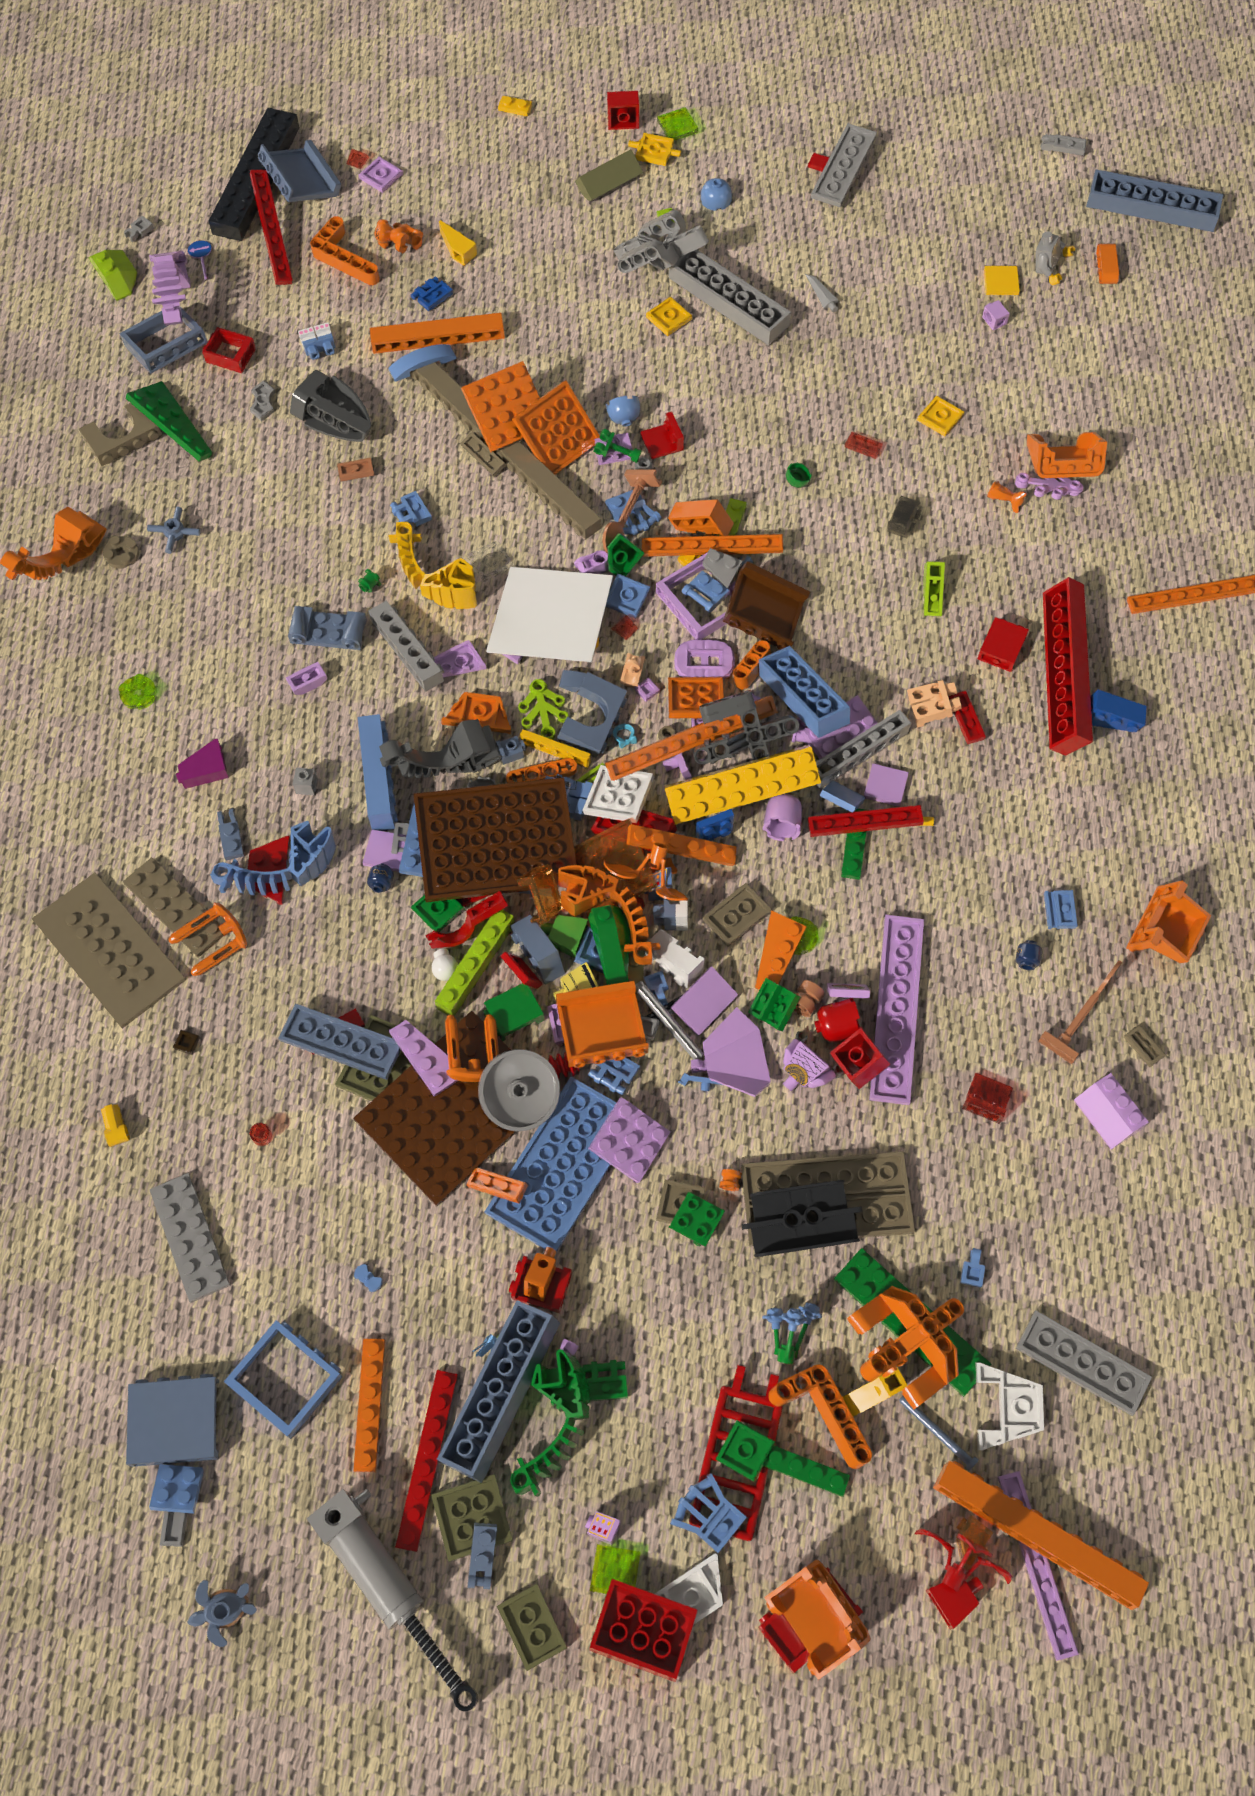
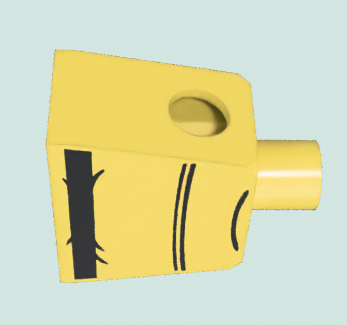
(577, 979)

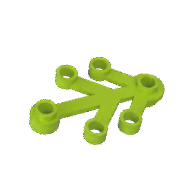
(542, 707)

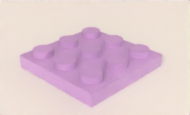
(629, 1140)

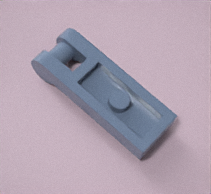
(482, 1555)

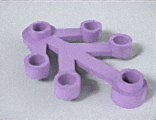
(1068, 486)

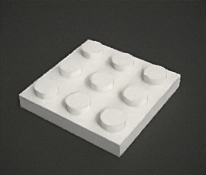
(618, 798)

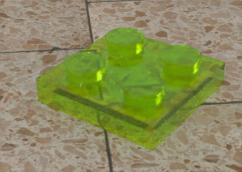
(677, 124)
(613, 1564)

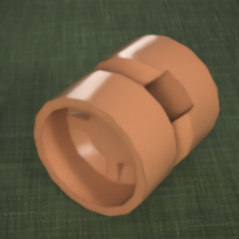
(810, 995)

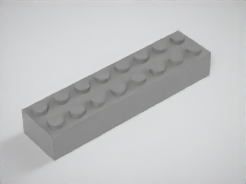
(730, 296)

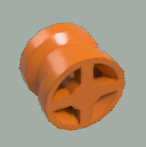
(730, 1180)

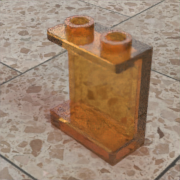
(544, 892)

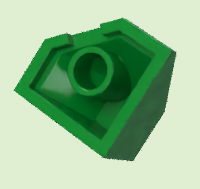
(623, 555)

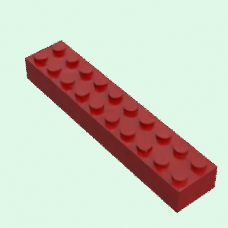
(1067, 667)

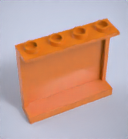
(601, 1024)

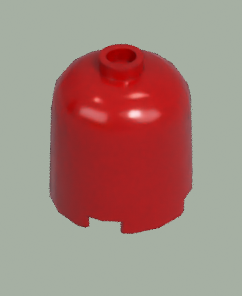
(838, 1020)

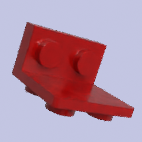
(663, 438)

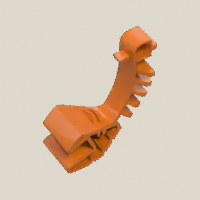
(73, 541)
(592, 886)

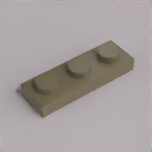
(482, 454)

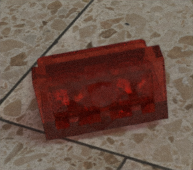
(987, 1098)

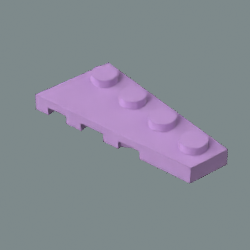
(424, 1056)

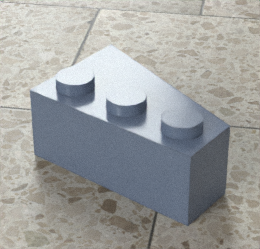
(538, 949)

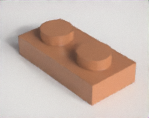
(355, 469)

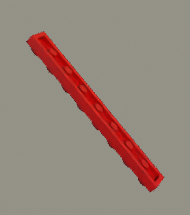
(271, 227)
(426, 1461)

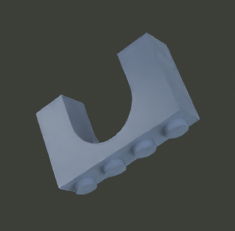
(609, 699)

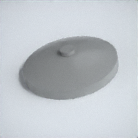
(518, 1090)

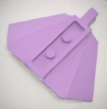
(735, 1055)

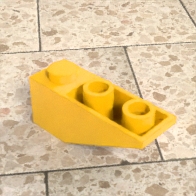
(459, 246)
(874, 1392)

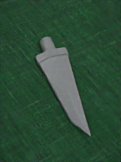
(826, 298)

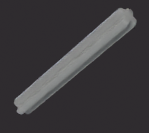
(669, 1022)

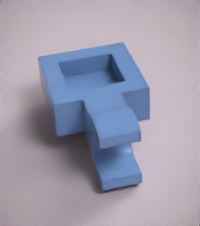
(657, 984)
(972, 1271)

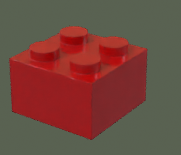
(623, 110)
(860, 1058)

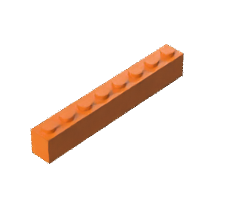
(437, 332)

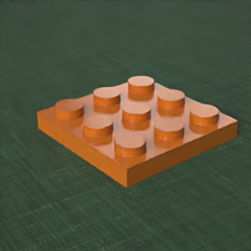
(688, 693)

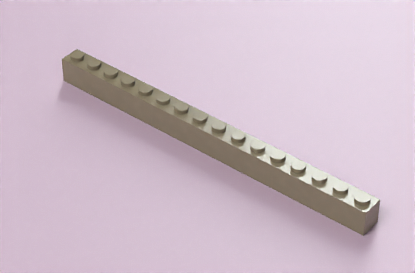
(515, 456)

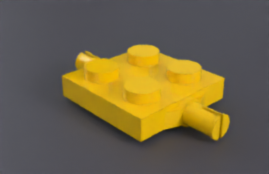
(654, 149)

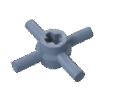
(173, 530)

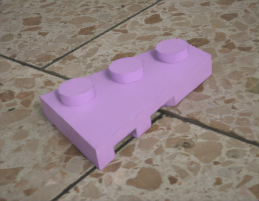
(460, 660)

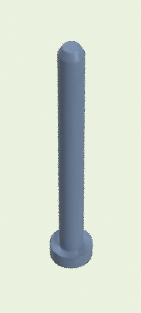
(942, 1436)

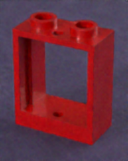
(241, 359)

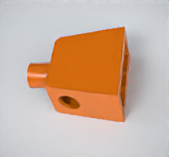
(540, 1274)

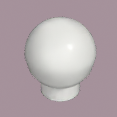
(443, 964)

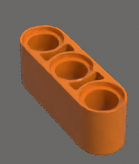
(1108, 263)
(748, 668)

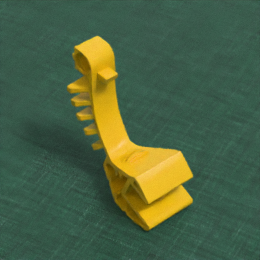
(448, 586)

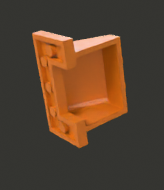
(1170, 924)

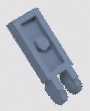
(230, 836)

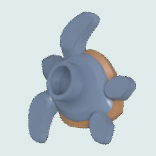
(220, 1610)

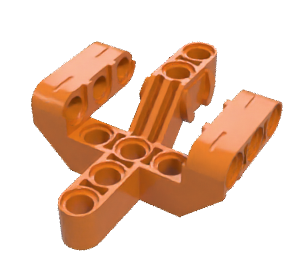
(923, 1331)

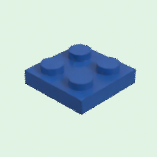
(715, 826)

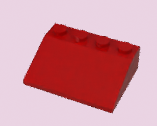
(643, 1630)

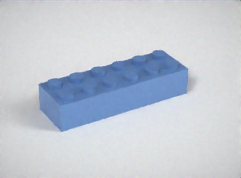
(804, 691)
(377, 779)

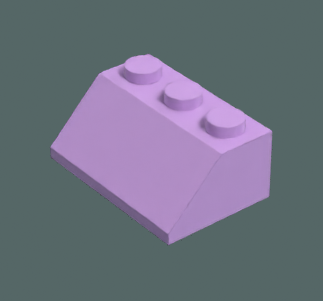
(1111, 1111)

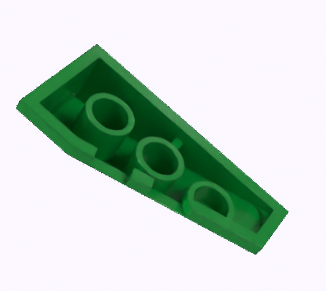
(610, 936)

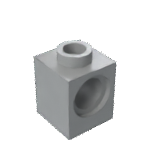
(305, 781)

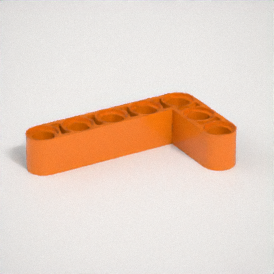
(325, 249)
(827, 1408)

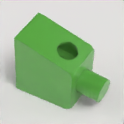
(566, 933)

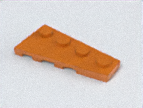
(779, 947)

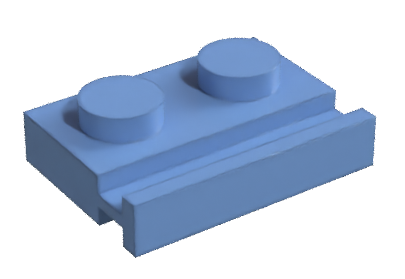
(1060, 909)

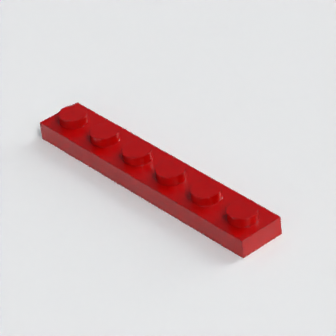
(865, 821)

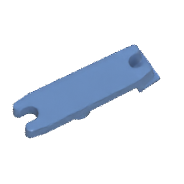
(705, 1082)

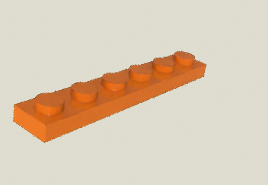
(682, 845)
(369, 1405)

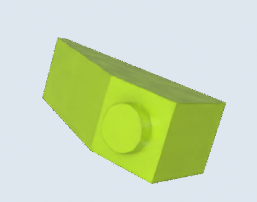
(933, 588)

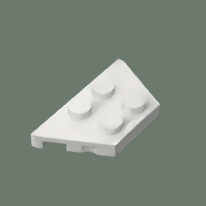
(697, 1588)

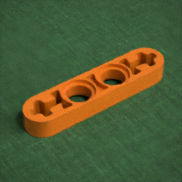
(541, 769)

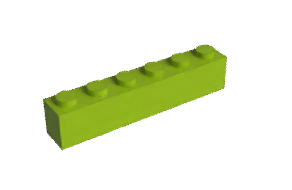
(474, 963)

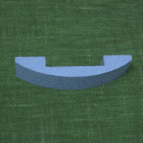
(420, 358)

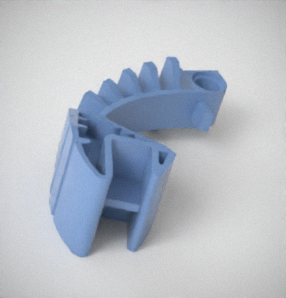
(307, 860)

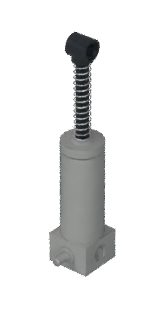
(381, 1579)

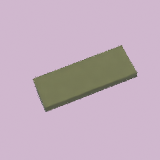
(609, 175)

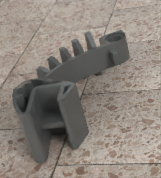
(466, 752)

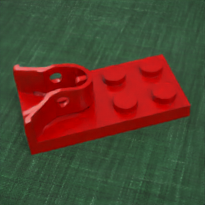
(646, 819)

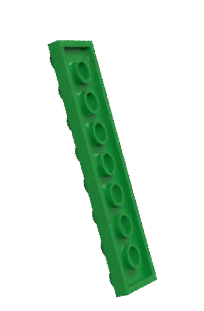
(867, 1279)

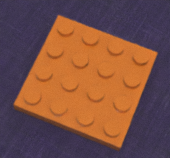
(499, 399)
(556, 428)

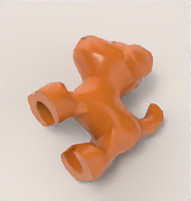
(398, 234)

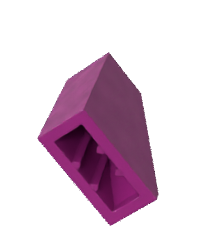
(203, 766)

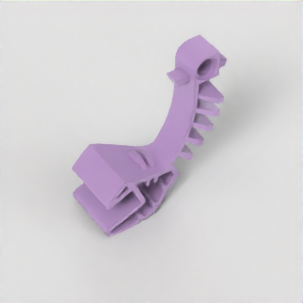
(170, 279)

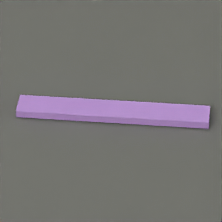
(1043, 1581)

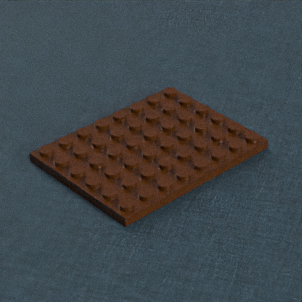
(491, 836)
(440, 1136)

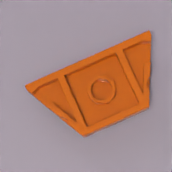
(485, 708)

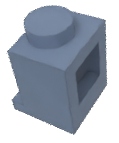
(511, 749)

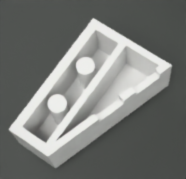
(676, 960)

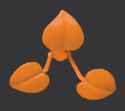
(657, 862)

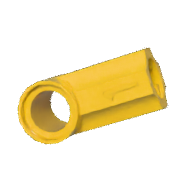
(115, 1130)

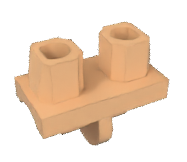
(632, 670)

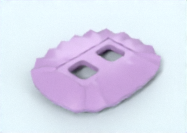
(704, 650)

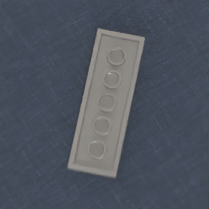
(843, 165)
(189, 1238)
(1083, 1363)

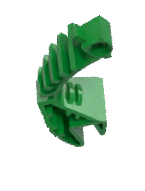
(568, 1393)

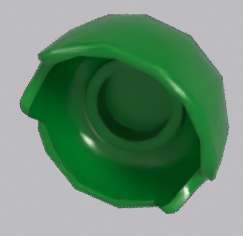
(798, 475)

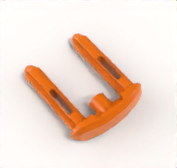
(230, 925)
(474, 1072)

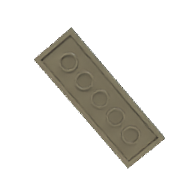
(172, 904)

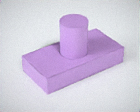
(678, 761)

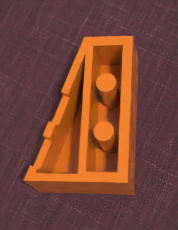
(701, 516)

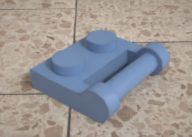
(709, 588)

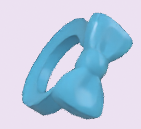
(622, 743)

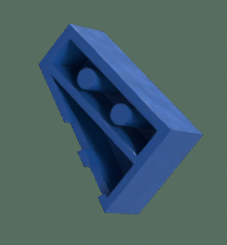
(1116, 712)

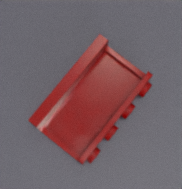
(785, 1640)

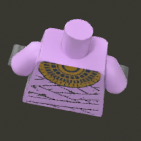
(806, 1066)

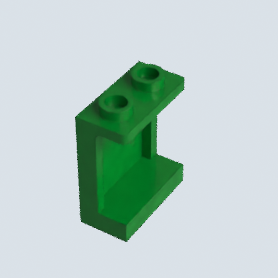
(513, 1010)

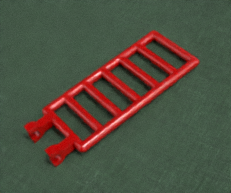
(716, 1433)

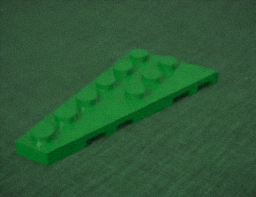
(165, 412)

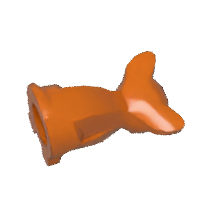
(1001, 492)

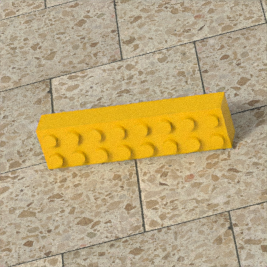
(742, 784)

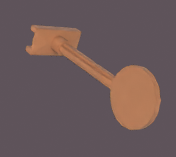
(639, 480)
(1060, 1044)

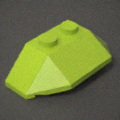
(115, 271)

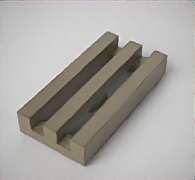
(1139, 1050)

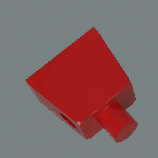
(955, 1605)

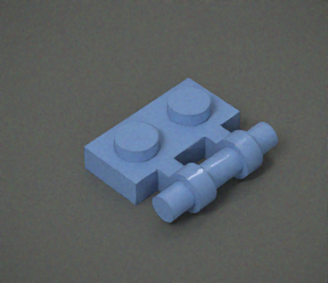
(415, 507)
(623, 1070)

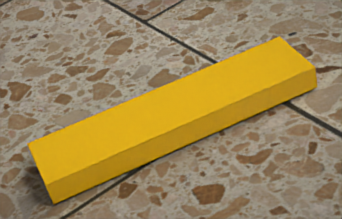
(555, 748)

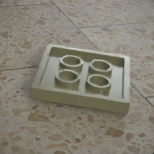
(470, 1504)

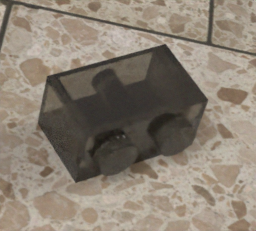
(904, 516)

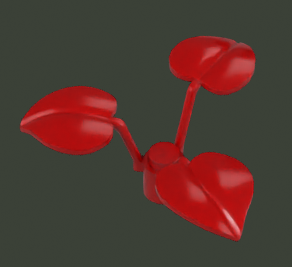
(955, 1573)

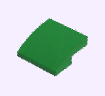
(774, 1004)

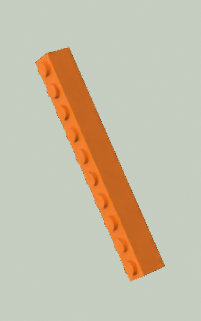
(1041, 1535)

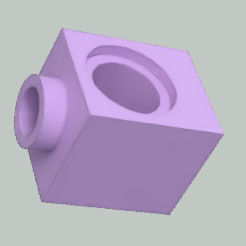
(995, 315)

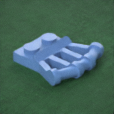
(617, 504)
(719, 1525)

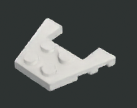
(1018, 1406)

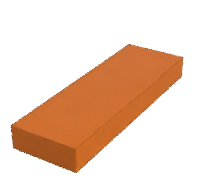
(497, 1185)

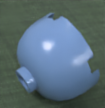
(716, 194)
(624, 410)

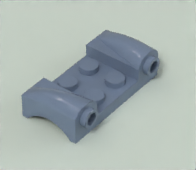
(327, 628)

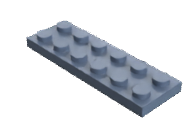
(340, 1041)

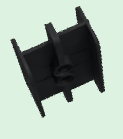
(775, 1236)

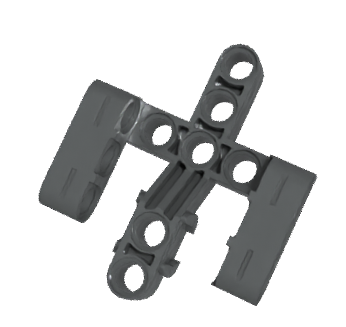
(741, 705)

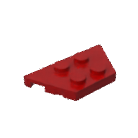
(270, 858)

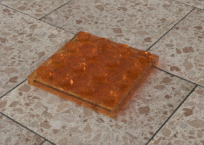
(613, 849)

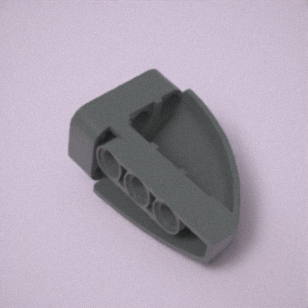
(330, 408)

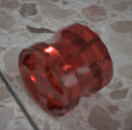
(257, 1131)

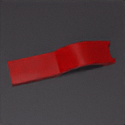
(474, 916)

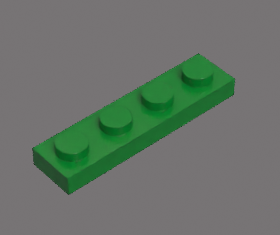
(853, 853)
(807, 1471)

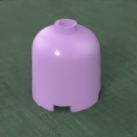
(783, 817)

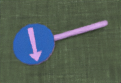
(200, 250)

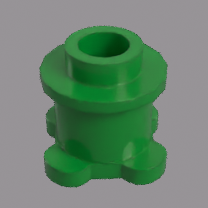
(369, 581)

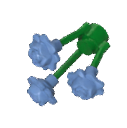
(794, 1317)

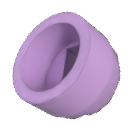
(569, 1346)

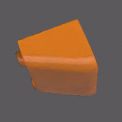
(1082, 460)
(819, 1617)

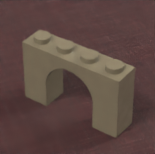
(109, 449)

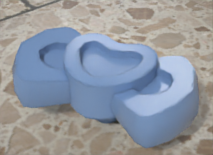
(366, 1277)

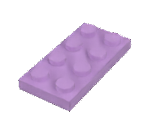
(860, 721)

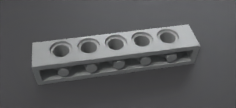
(406, 646)
(862, 747)

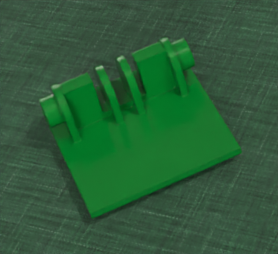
(696, 1219)

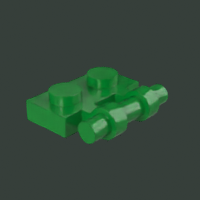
(606, 1387)

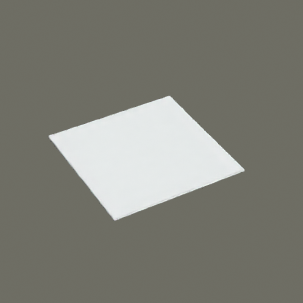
(550, 614)

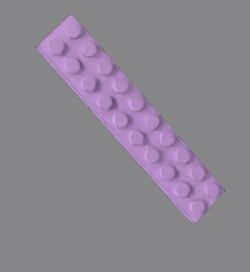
(897, 1008)

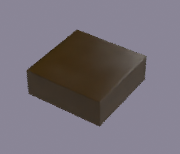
(186, 1042)

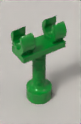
(608, 437)

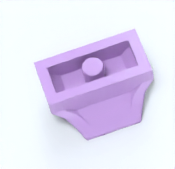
(306, 679)

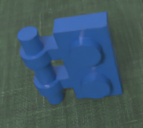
(434, 296)

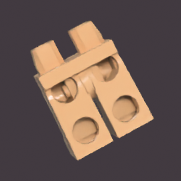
(932, 702)

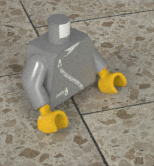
(1048, 254)

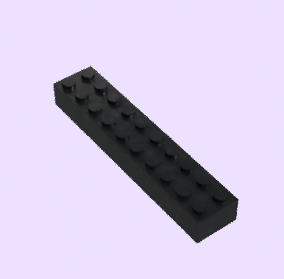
(238, 202)

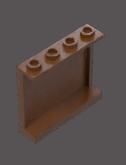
(765, 605)

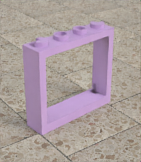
(663, 591)

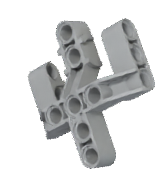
(658, 253)

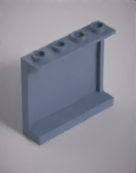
(300, 173)
(171, 1421)

